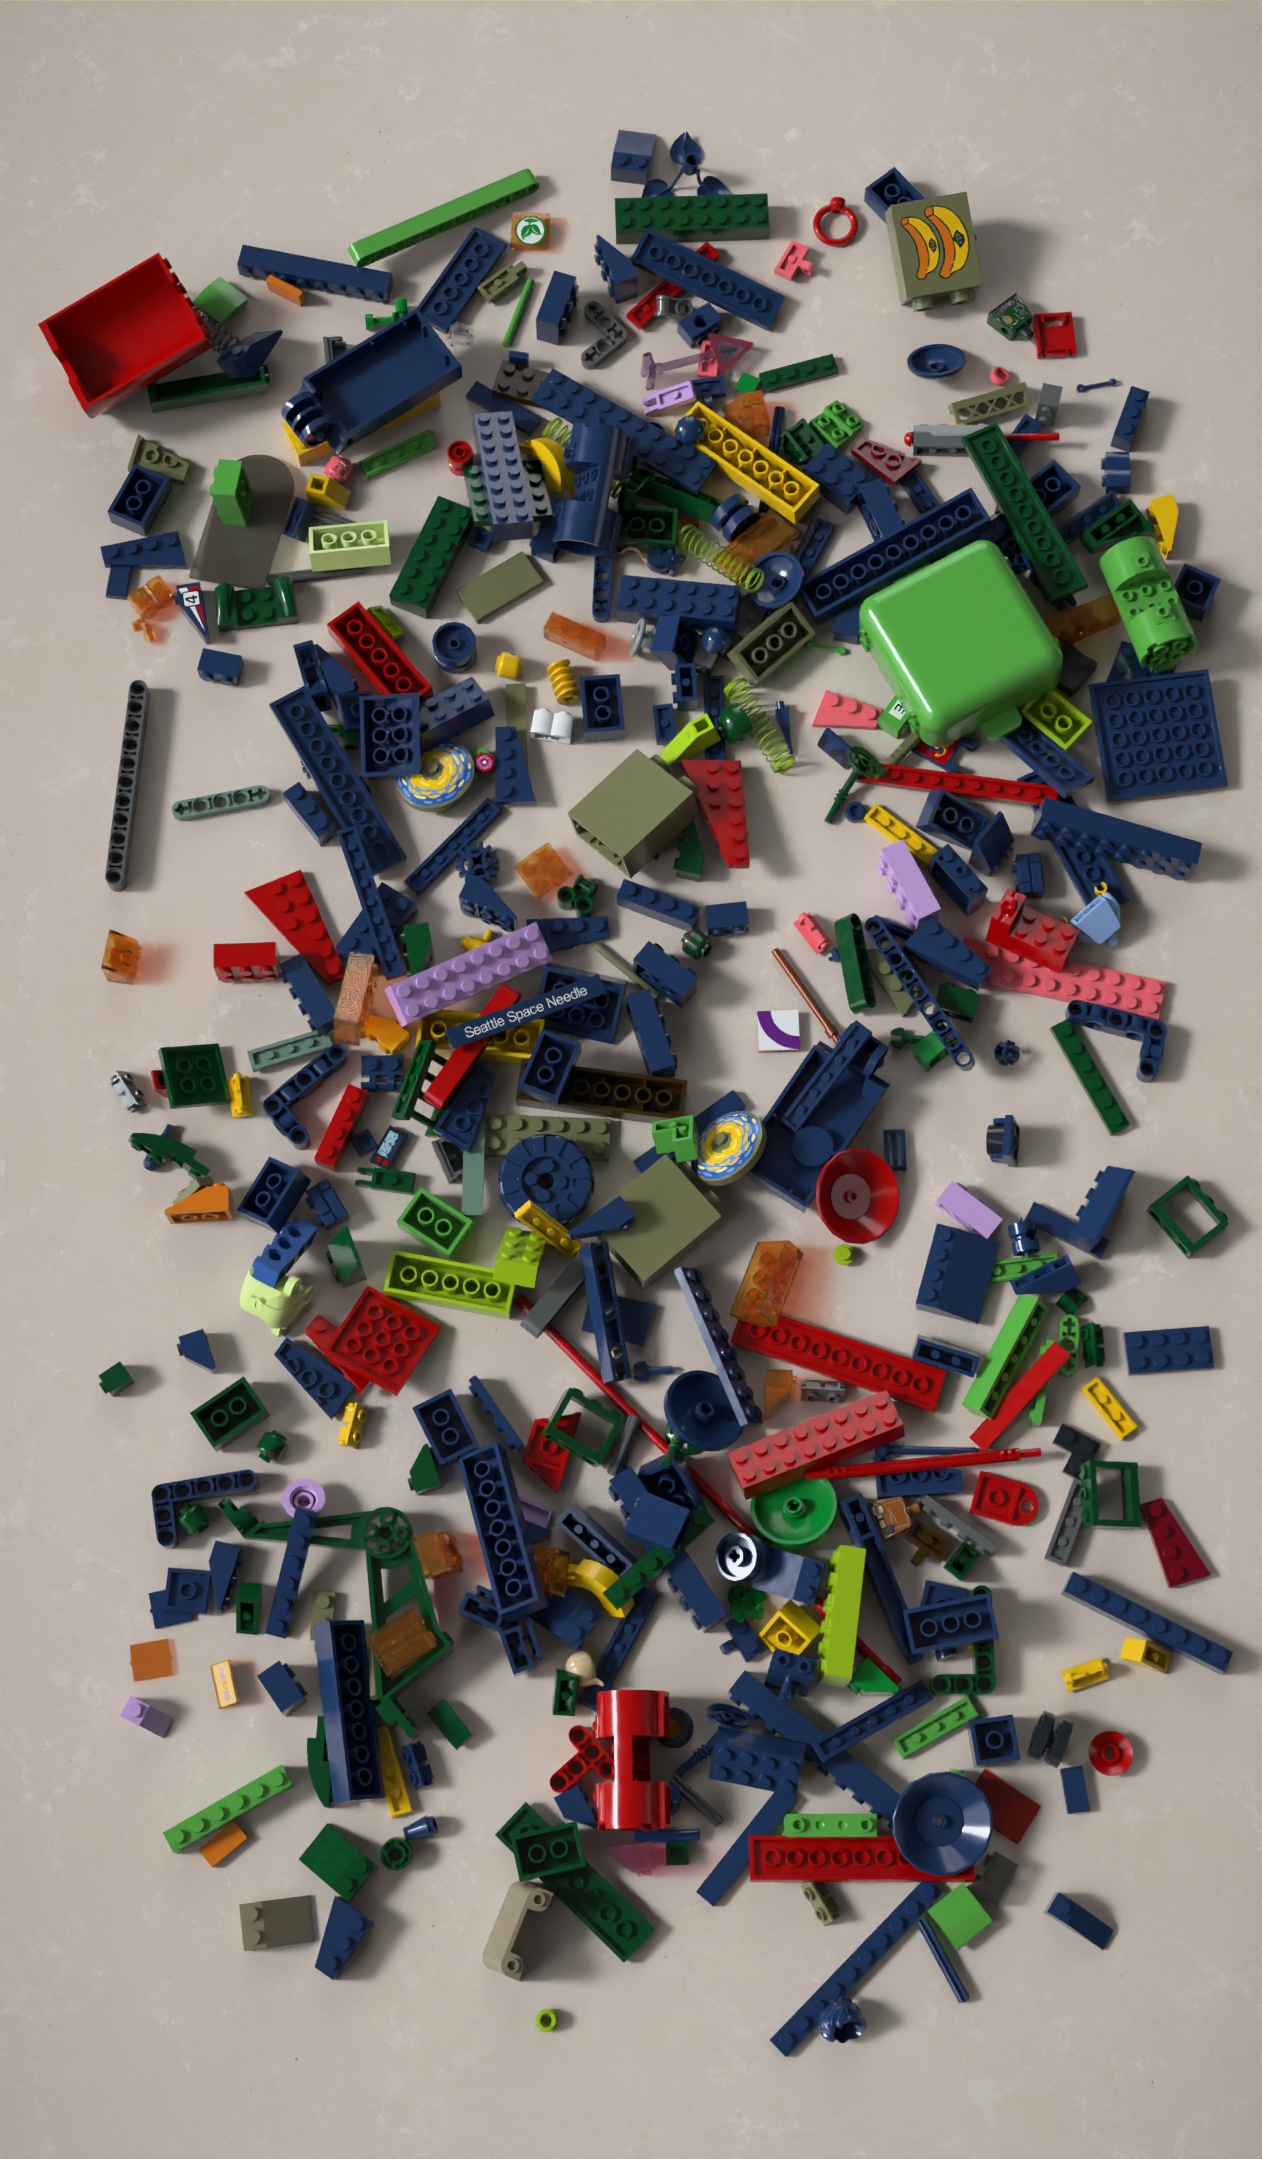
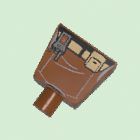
(892, 1516)

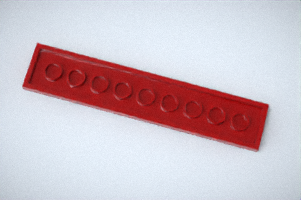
(843, 1360)
(835, 1860)

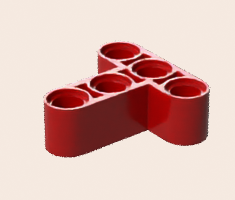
(581, 1757)

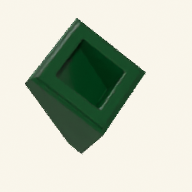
(1071, 1301)

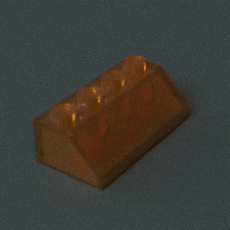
(767, 1282)

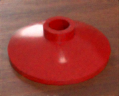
(1121, 1751)

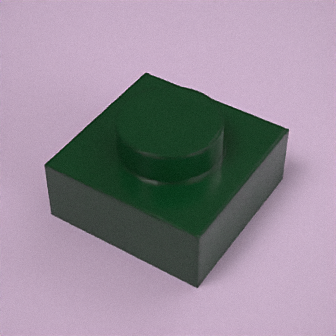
(677, 1853)

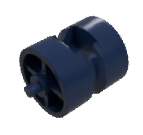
(1024, 1240)

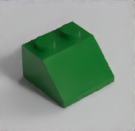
(871, 1681)

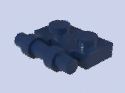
(380, 1067)

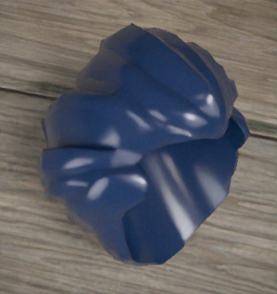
(841, 2021)

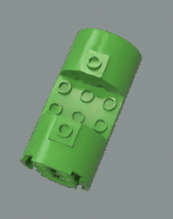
(1148, 603)

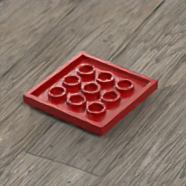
(382, 1340)

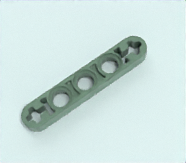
(229, 796)

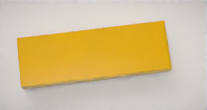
(1109, 1408)

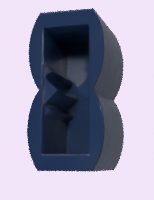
(1116, 472)

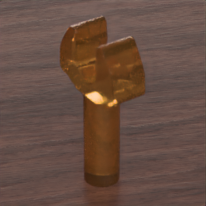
(687, 520)

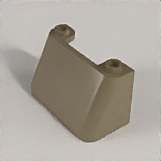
(497, 1951)

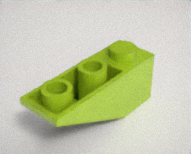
(691, 740)

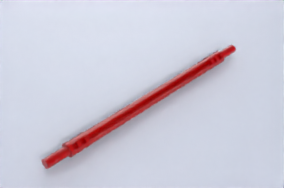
(923, 1463)

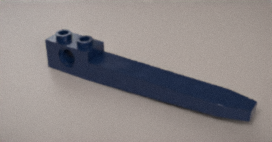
(878, 1568)

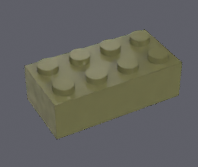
(771, 643)

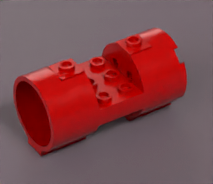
(631, 1721)

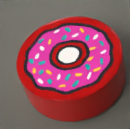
(484, 763)

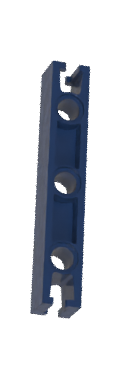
(609, 1328)

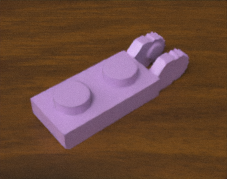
(669, 398)

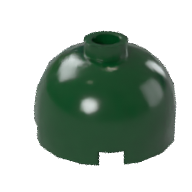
(734, 725)

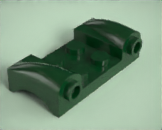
(256, 608)

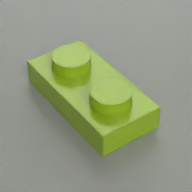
(386, 622)

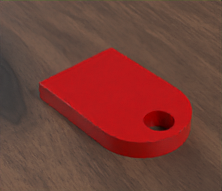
(1001, 1500)

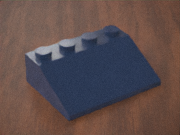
(390, 736)
(591, 1019)
(957, 1274)

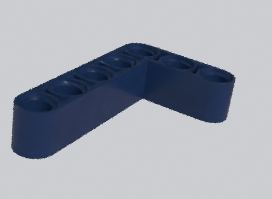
(194, 1495)

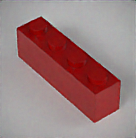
(341, 1128)

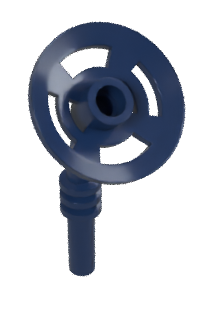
(723, 1719)

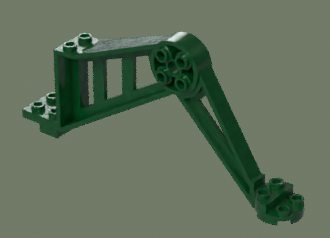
(362, 1524)

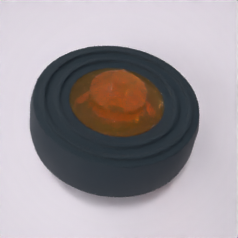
(680, 1729)

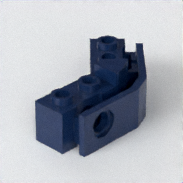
(510, 1632)

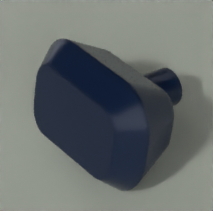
(835, 955)

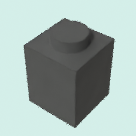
(705, 661)

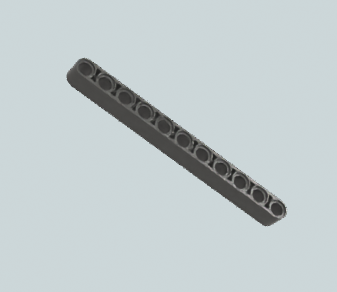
(131, 793)

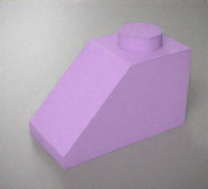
(146, 1716)

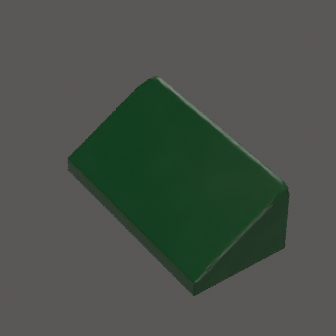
(565, 1693)

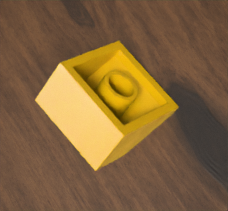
(789, 1630)

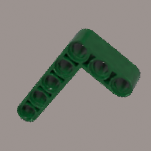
(665, 491)
(978, 1672)

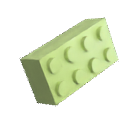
(350, 545)

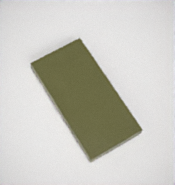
(499, 587)

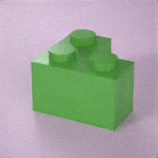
(678, 1136)

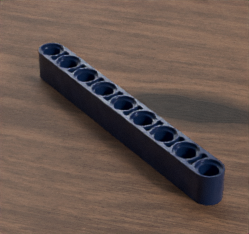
(912, 987)

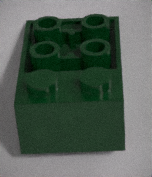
(418, 948)

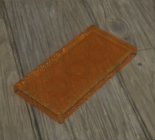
(762, 537)

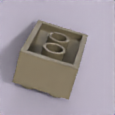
(276, 1923)

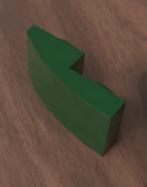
(450, 1724)

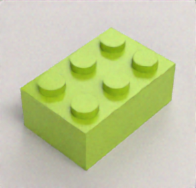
(519, 1257)

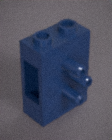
(790, 1674)

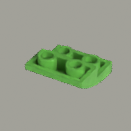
(220, 301)
(836, 425)
(960, 1916)

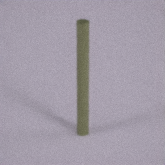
(624, 969)

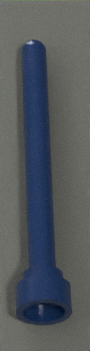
(886, 1450)

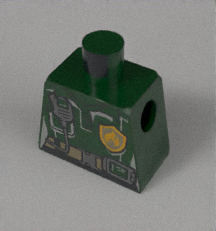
(1011, 318)

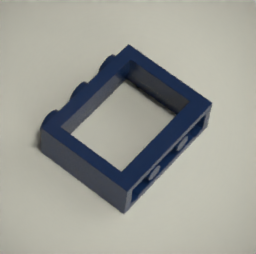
(957, 880)

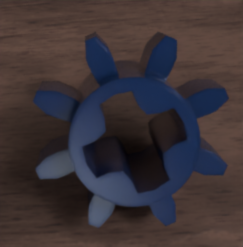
(1007, 1053)

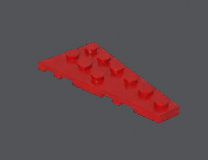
(722, 805)
(295, 915)

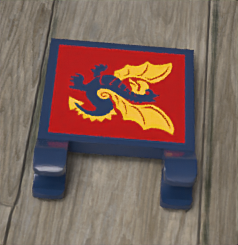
(942, 755)

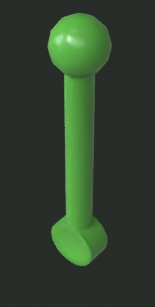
(841, 650)

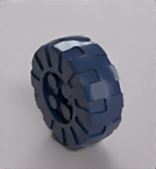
(551, 1158)

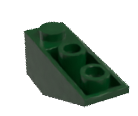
(691, 856)

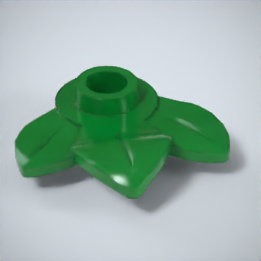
(748, 1605)

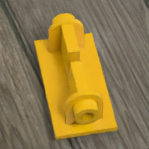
(240, 1095)
(355, 1415)
(1084, 1674)

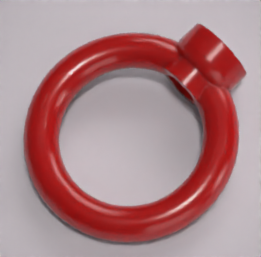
(836, 206)

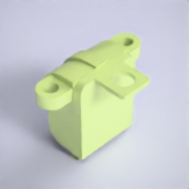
(275, 1305)

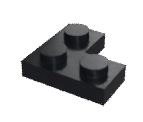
(1079, 1445)

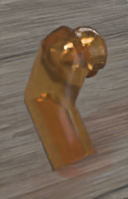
(146, 628)

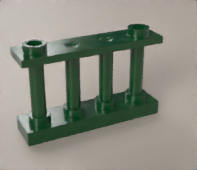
(413, 1084)

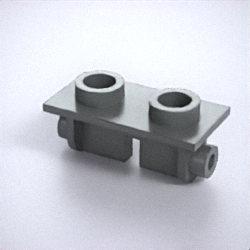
(124, 1083)
(832, 1392)

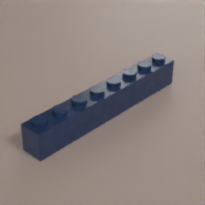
(316, 273)
(1147, 1623)

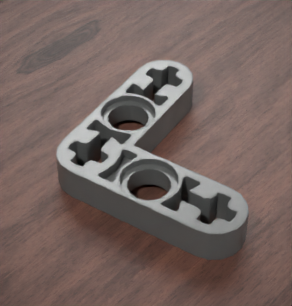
(607, 339)

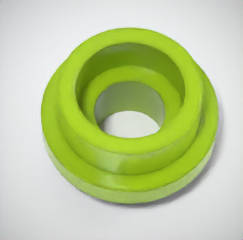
(539, 2020)

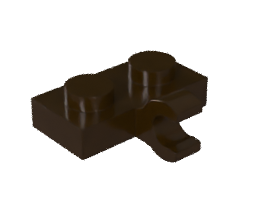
(927, 1543)

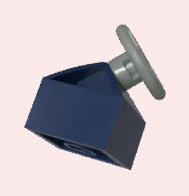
(671, 640)

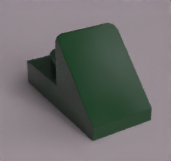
(961, 1561)

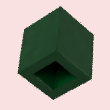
(115, 1379)

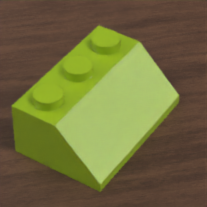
(1057, 719)

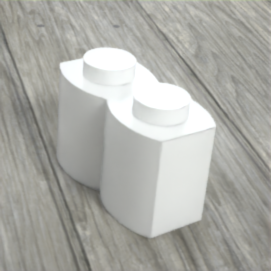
(552, 726)

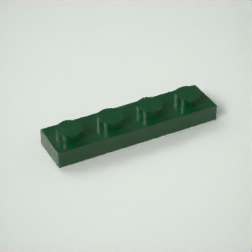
(798, 373)

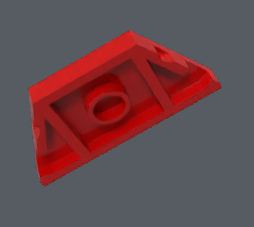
(545, 1457)

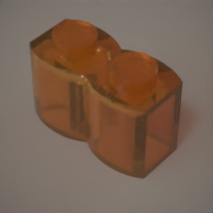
(151, 598)

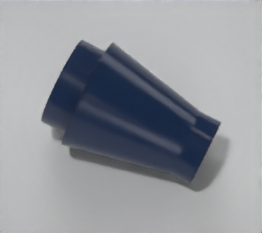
(421, 1828)

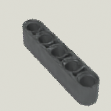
(555, 1298)

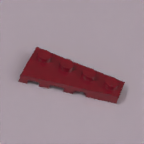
(1175, 1552)

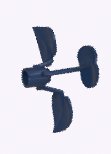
(688, 153)

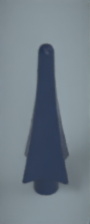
(782, 717)

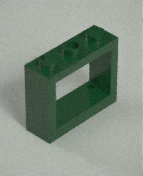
(1173, 1229)
(570, 1444)
(1130, 1495)

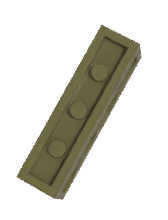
(988, 397)

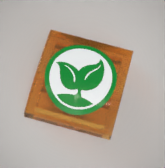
(530, 231)

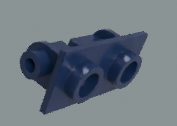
(419, 1775)

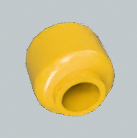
(509, 665)

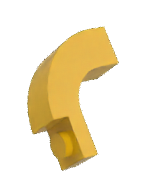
(551, 456)
(597, 1579)

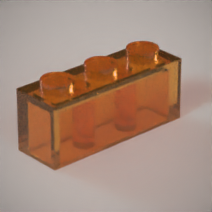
(574, 636)

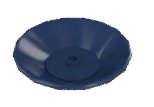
(960, 1837)

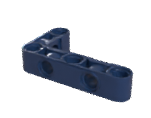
(1132, 1027)
(293, 1091)

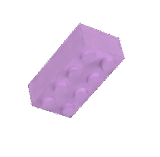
(907, 884)

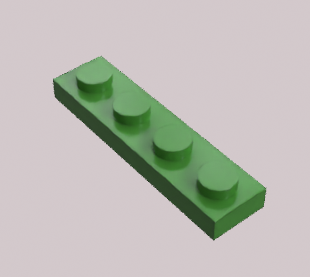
(1036, 1412)

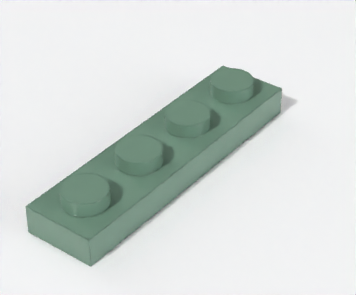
(288, 1050)

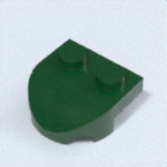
(800, 443)

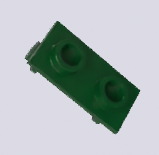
(1092, 1355)

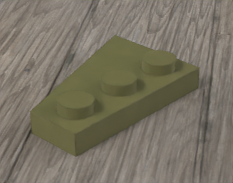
(158, 460)

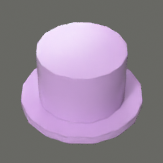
(305, 1494)

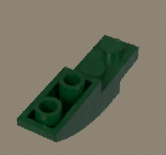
(163, 1148)
(317, 1765)

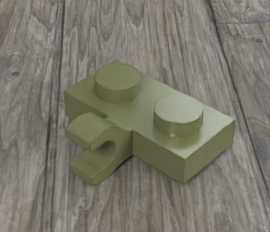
(195, 1185)

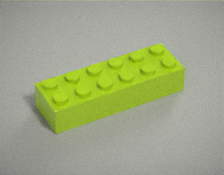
(448, 1285)
(841, 1617)

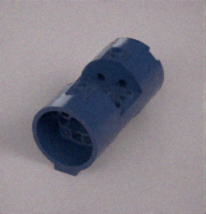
(585, 522)

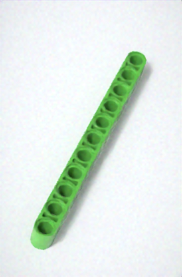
(443, 218)

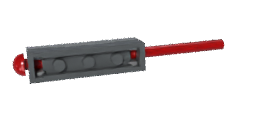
(946, 439)

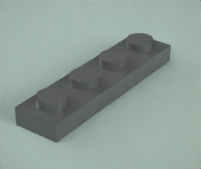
(1066, 1527)
(964, 1531)

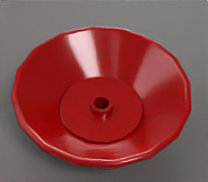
(873, 1196)

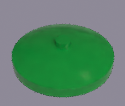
(795, 1512)

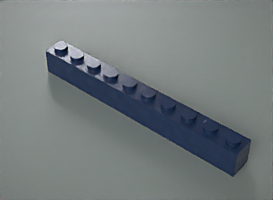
(793, 1727)

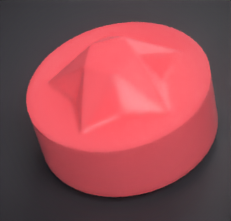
(999, 376)

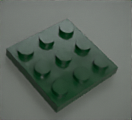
(194, 1076)

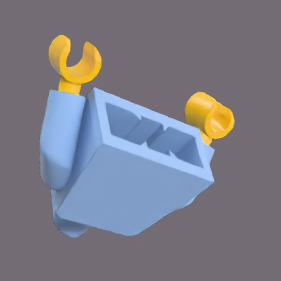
(1098, 919)

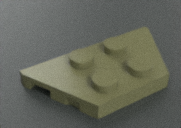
(889, 980)

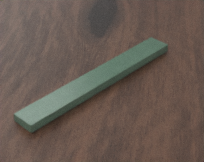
(474, 1167)

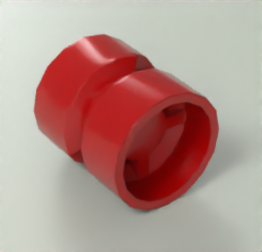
(459, 457)

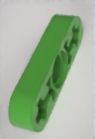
(1074, 1330)

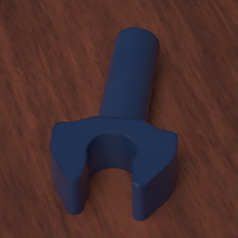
(650, 1371)

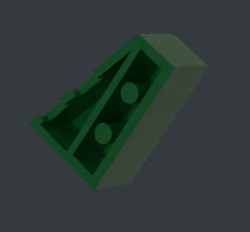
(1116, 527)

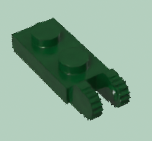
(387, 1180)

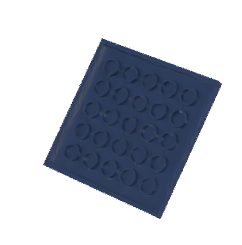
(1157, 735)

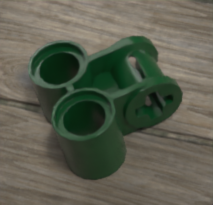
(580, 895)

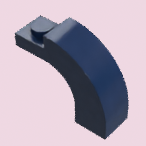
(312, 674)

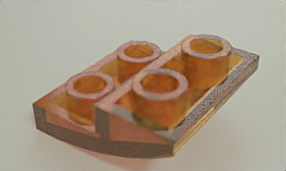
(543, 870)

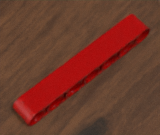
(465, 1057)

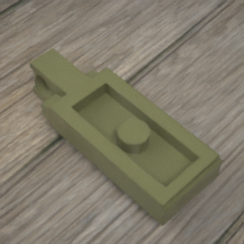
(502, 281)
(322, 1609)

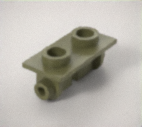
(825, 1910)

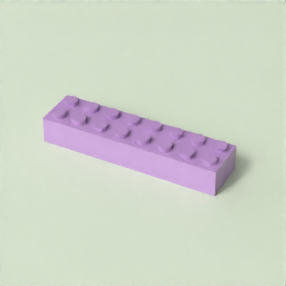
(468, 974)

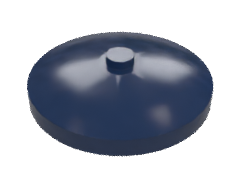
(701, 1411)

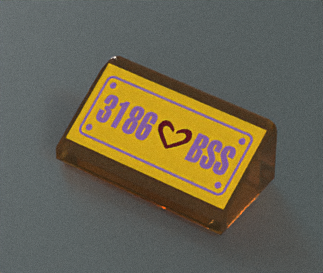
(225, 1684)

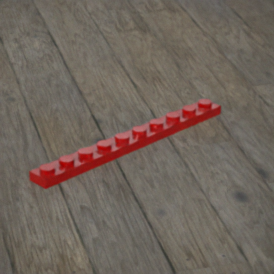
(962, 785)

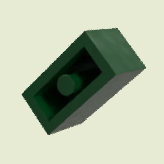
(957, 1002)

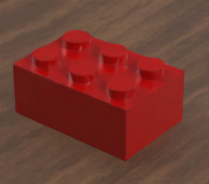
(246, 961)

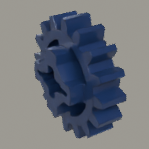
(478, 855)

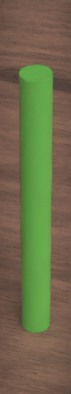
(518, 312)

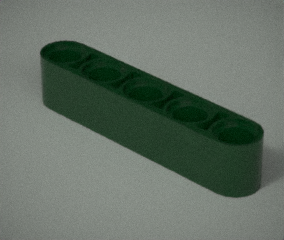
(855, 963)

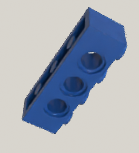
(284, 1251)

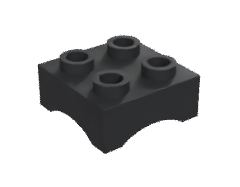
(1075, 669)

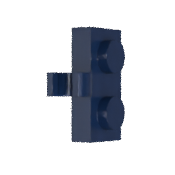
(709, 388)
(743, 1638)

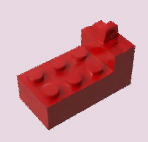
(1031, 933)

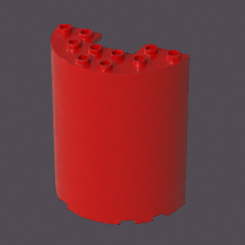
(126, 335)

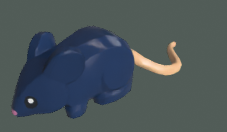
(660, 561)

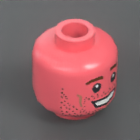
(338, 469)

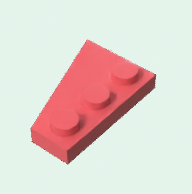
(845, 712)

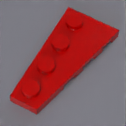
(321, 1333)

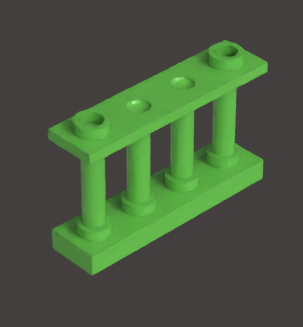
(830, 1825)

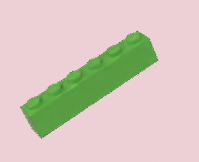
(1005, 1356)
(228, 1809)

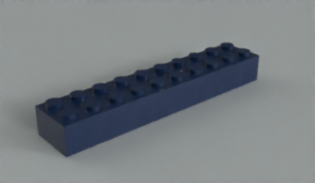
(895, 556)

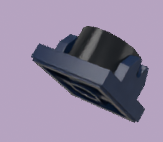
(1003, 1141)

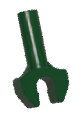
(904, 1038)

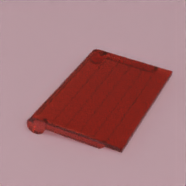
(1010, 1808)

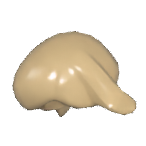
(582, 1665)

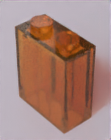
(401, 1642)

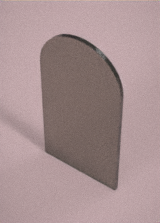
(247, 552)

